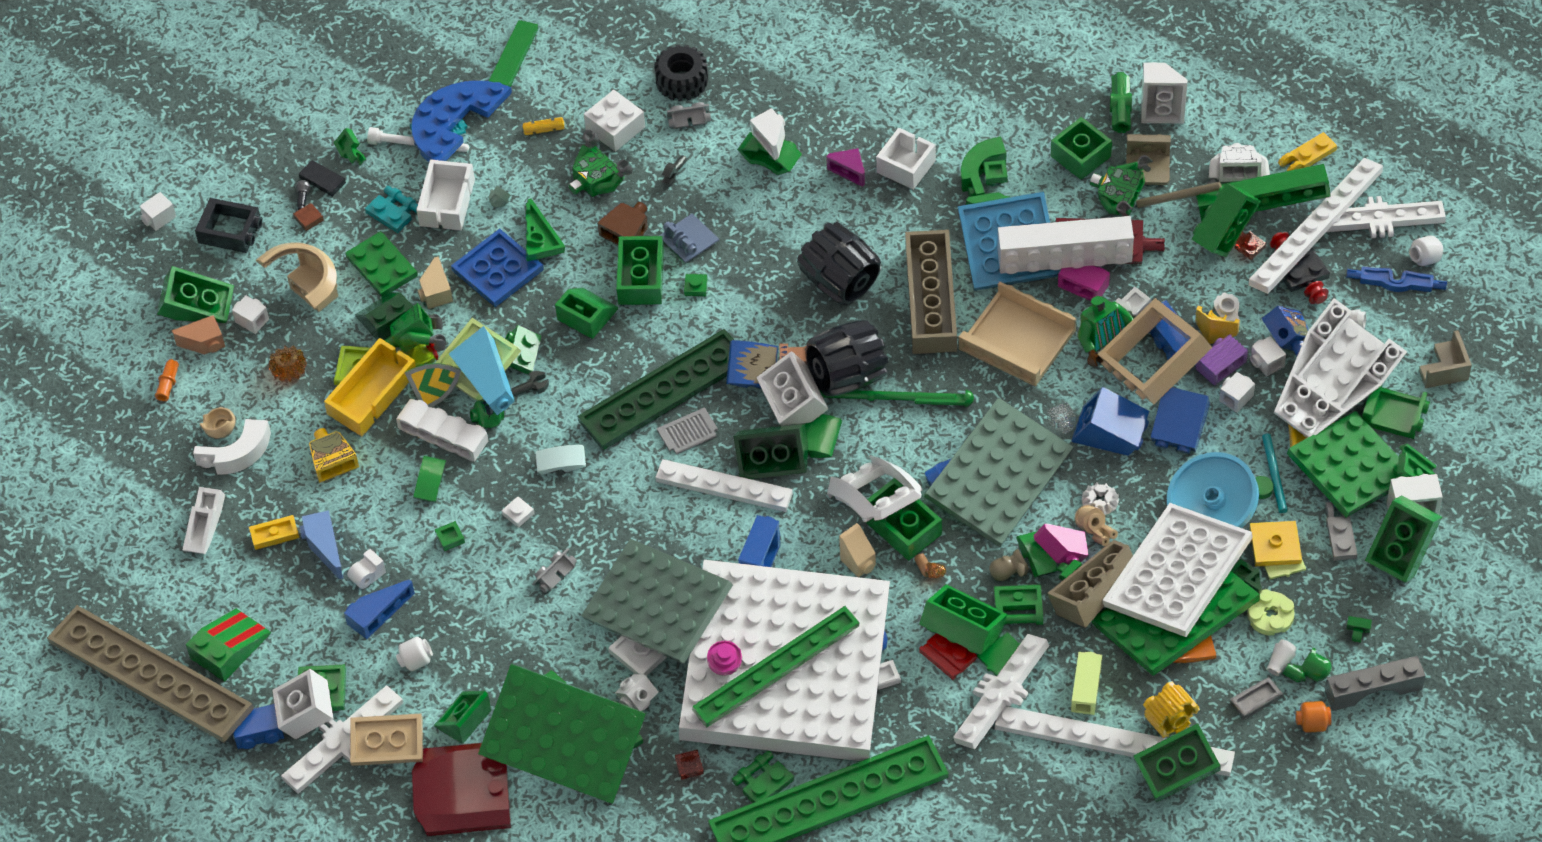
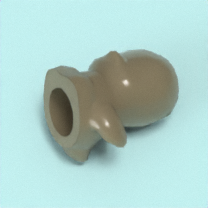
(1006, 566)

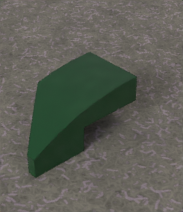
(1248, 574)

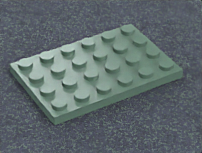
(998, 472)
(657, 600)

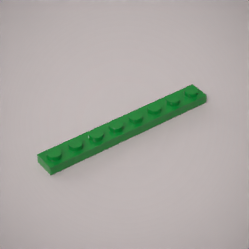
(775, 666)

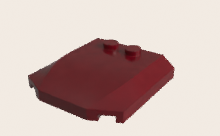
(460, 791)

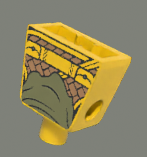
(331, 455)

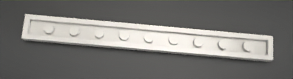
(1315, 226)
(1088, 734)

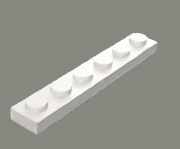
(724, 485)

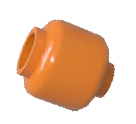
(1313, 716)

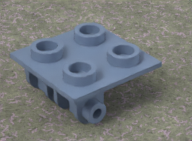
(688, 237)

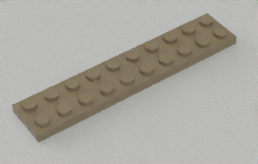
(150, 673)

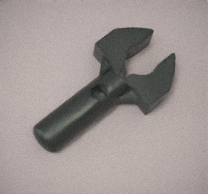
(671, 169)
(532, 384)

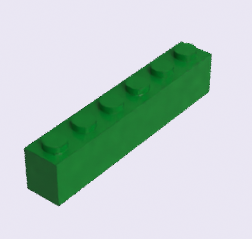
(1279, 188)

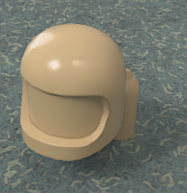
(1093, 522)

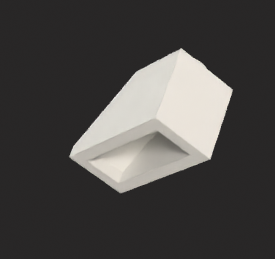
(769, 131)

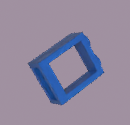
(761, 543)

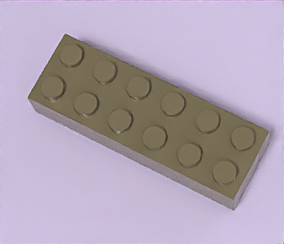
(931, 291)

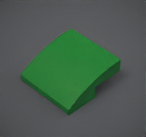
(822, 435)

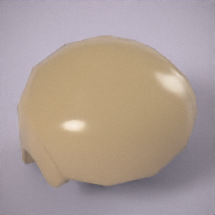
(218, 423)

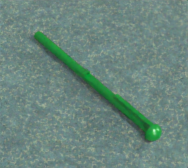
(919, 397)

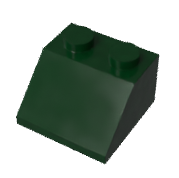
(383, 313)

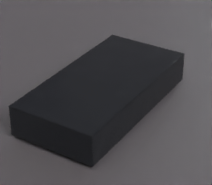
(322, 178)

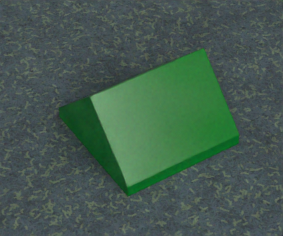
(464, 715)

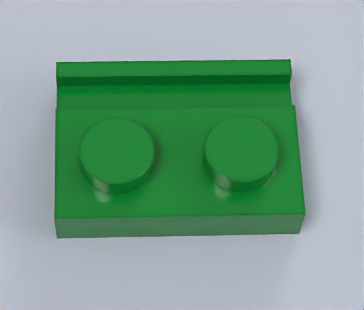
(1413, 463)

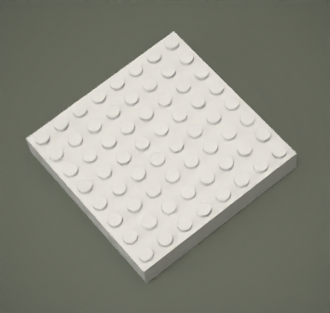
(819, 706)

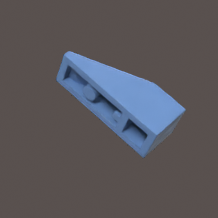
(321, 540)

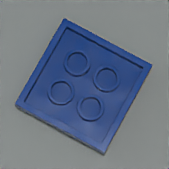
(496, 268)

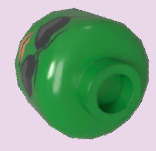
(484, 415)

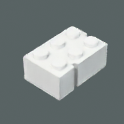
(445, 194)

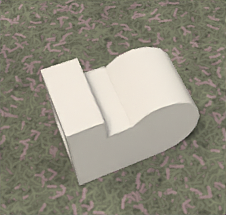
(367, 570)

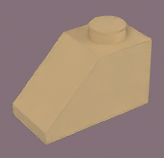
(434, 286)
(857, 551)

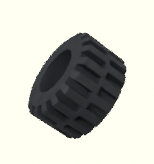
(681, 85)

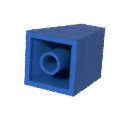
(1180, 420)
(1111, 423)

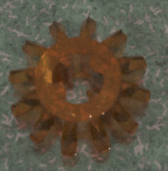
(287, 363)

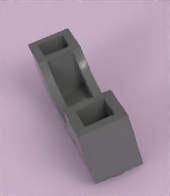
(1350, 687)

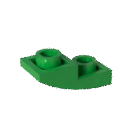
(429, 479)
(1039, 559)

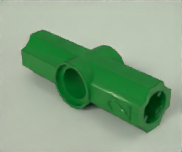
(1120, 102)

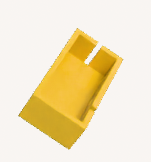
(369, 387)

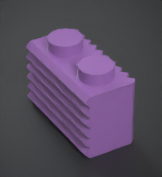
(1222, 359)

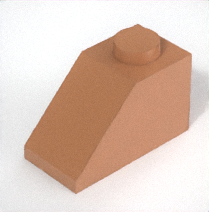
(200, 336)

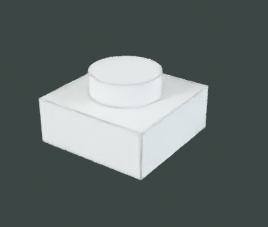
(518, 512)

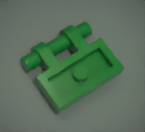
(769, 783)

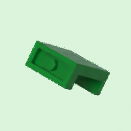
(1395, 412)

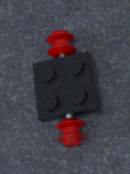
(1307, 273)

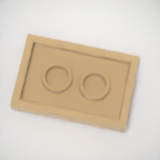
(386, 739)

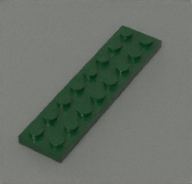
(658, 391)

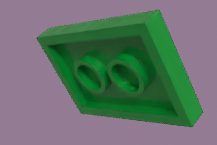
(381, 264)

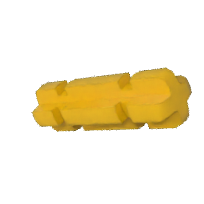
(543, 126)

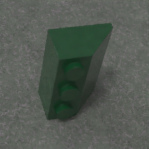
(771, 451)

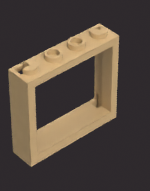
(1172, 370)

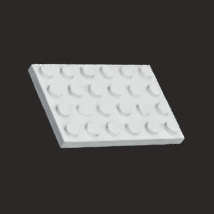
(1177, 569)

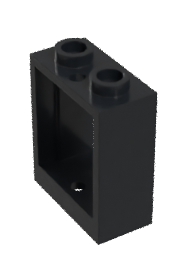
(212, 211)

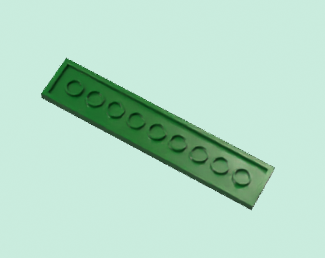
(834, 795)

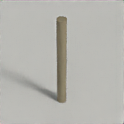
(1176, 195)

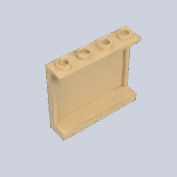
(1018, 334)

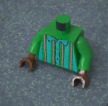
(1100, 326)

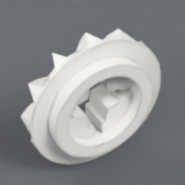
(1110, 498)

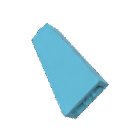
(484, 369)

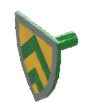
(433, 381)

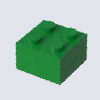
(1081, 148)

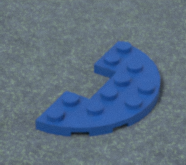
(444, 110)

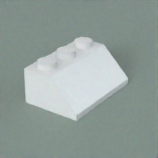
(1162, 94)
(792, 391)

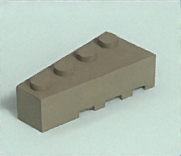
(1082, 592)

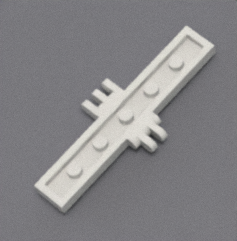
(1384, 217)
(1000, 691)
(337, 741)

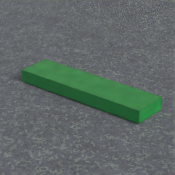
(514, 53)

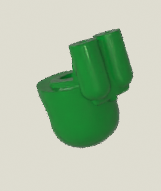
(1314, 667)

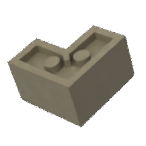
(1452, 364)

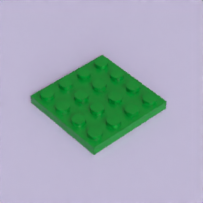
(1347, 463)

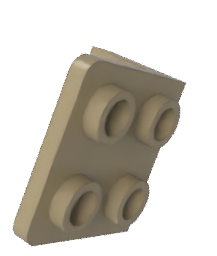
(1157, 149)

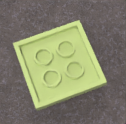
(506, 350)

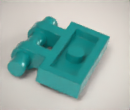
(388, 213)

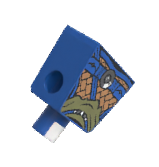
(1286, 327)

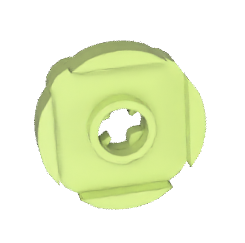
(1276, 623)

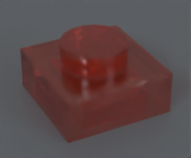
(689, 764)

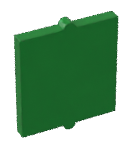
(999, 653)

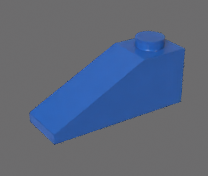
(376, 608)

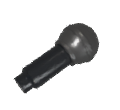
(302, 188)

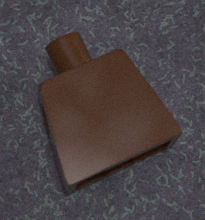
(623, 222)

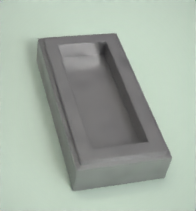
(1256, 698)

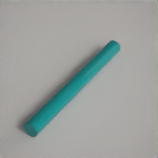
(1274, 472)

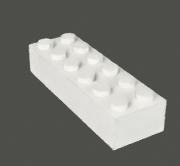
(1065, 244)

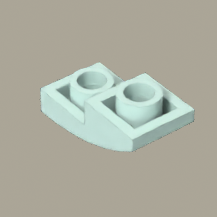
(562, 457)

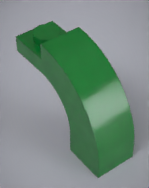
(973, 164)

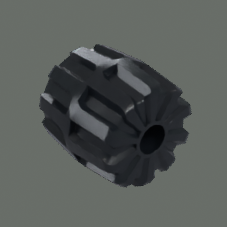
(839, 263)
(846, 358)

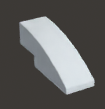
(203, 520)

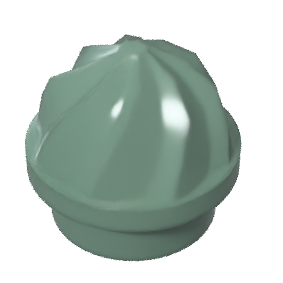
(498, 197)

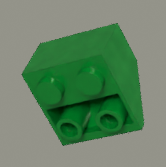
(584, 311)

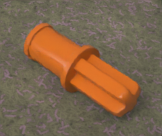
(167, 380)

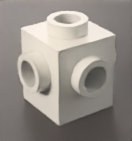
(636, 692)

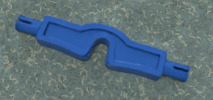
(1408, 281)

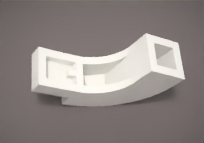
(239, 454)

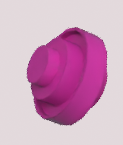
(724, 658)

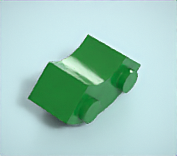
(757, 154)

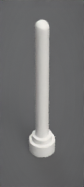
(376, 136)

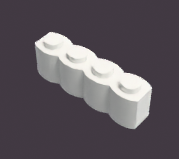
(443, 430)

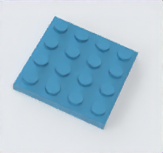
(980, 236)

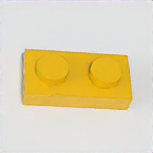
(274, 532)

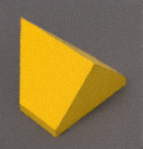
(1215, 327)

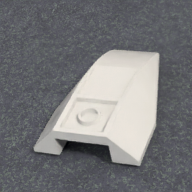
(1334, 371)

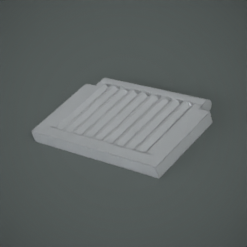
(688, 431)

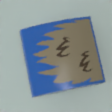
(748, 361)

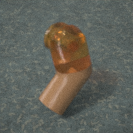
(929, 569)

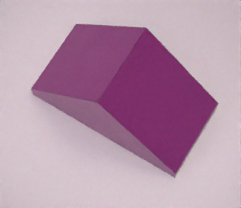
(847, 165)

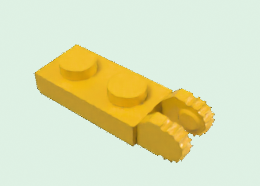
(1309, 152)

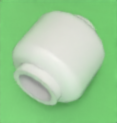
(1426, 250)
(414, 653)

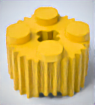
(1170, 710)

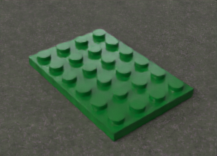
(1157, 647)
(562, 733)

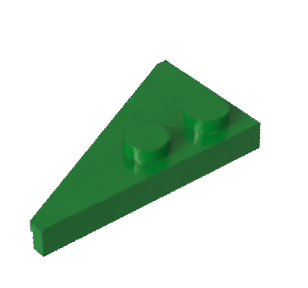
(540, 236)

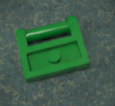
(1020, 598)

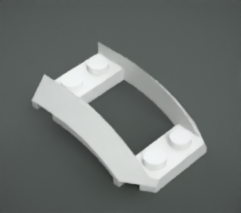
(846, 490)

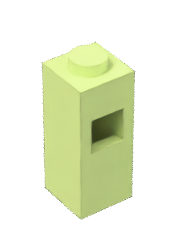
(1086, 683)

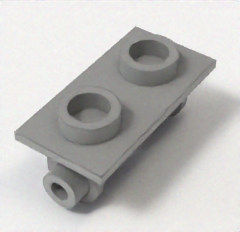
(696, 112)
(547, 576)

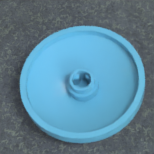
(1216, 487)

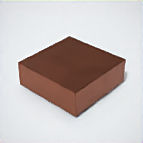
(308, 216)

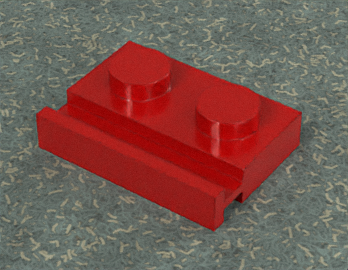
(947, 656)

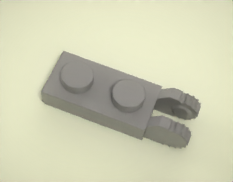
(1340, 535)

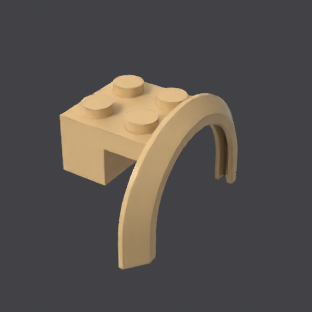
(314, 277)

